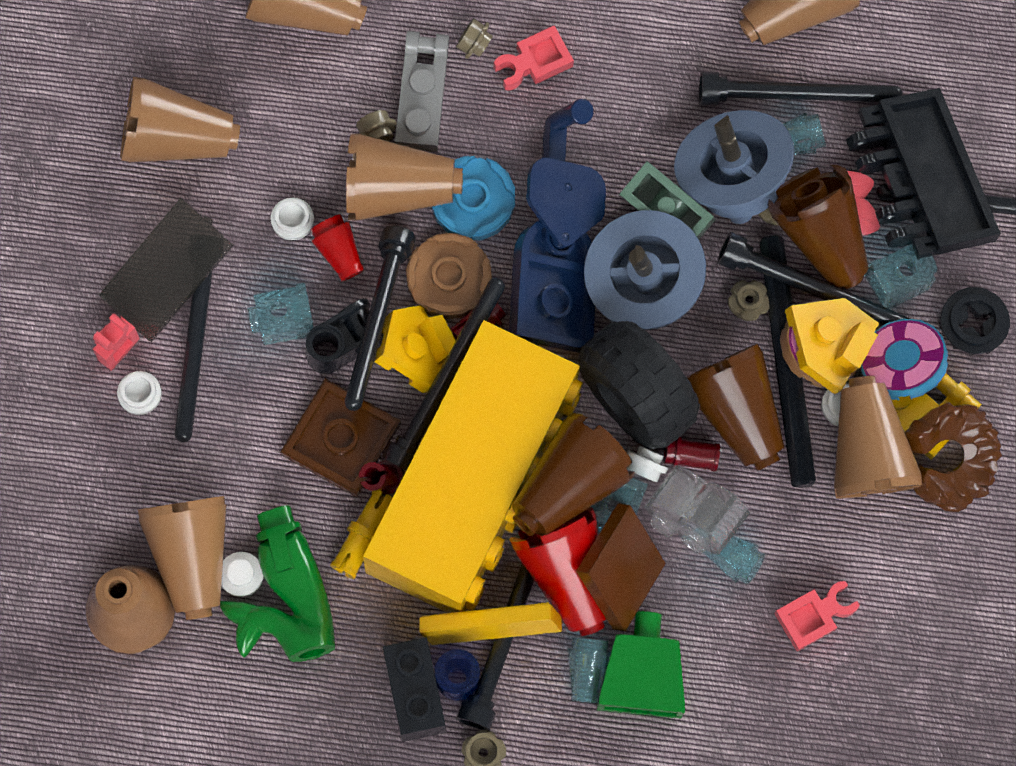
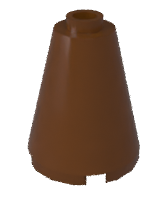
(824, 223)
(741, 406)
(571, 476)

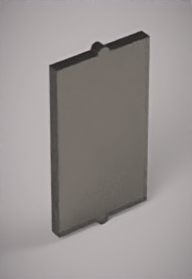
(166, 269)

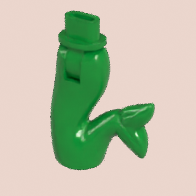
(295, 578)

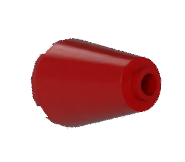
(553, 566)

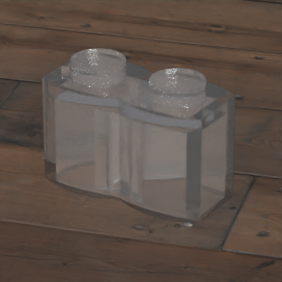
(696, 511)

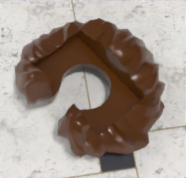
(980, 450)

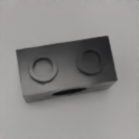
(414, 689)

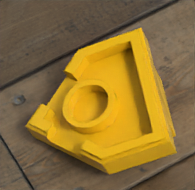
(831, 339)
(415, 345)

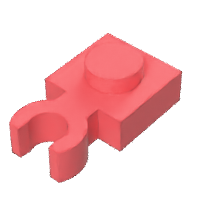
(539, 55)
(114, 341)
(811, 618)

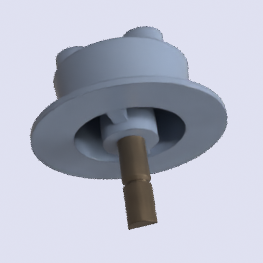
(735, 163)
(645, 269)

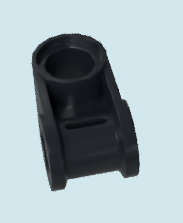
(343, 331)

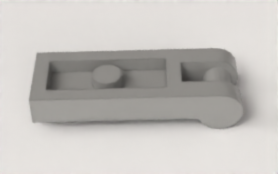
(422, 92)

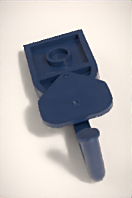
(549, 284)

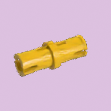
(360, 534)

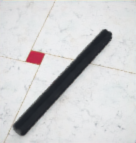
(790, 385)

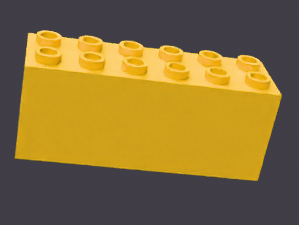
(470, 469)

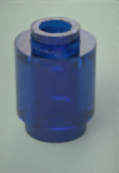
(457, 661)

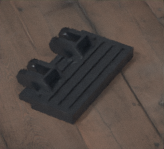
(930, 164)

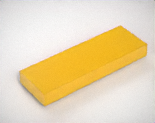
(490, 623)

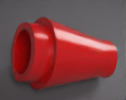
(337, 245)

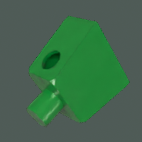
(644, 672)

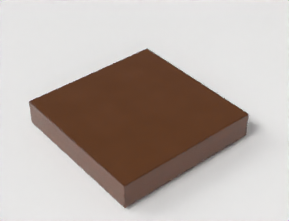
(337, 440)
(621, 567)

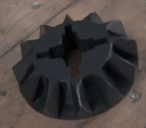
(980, 303)

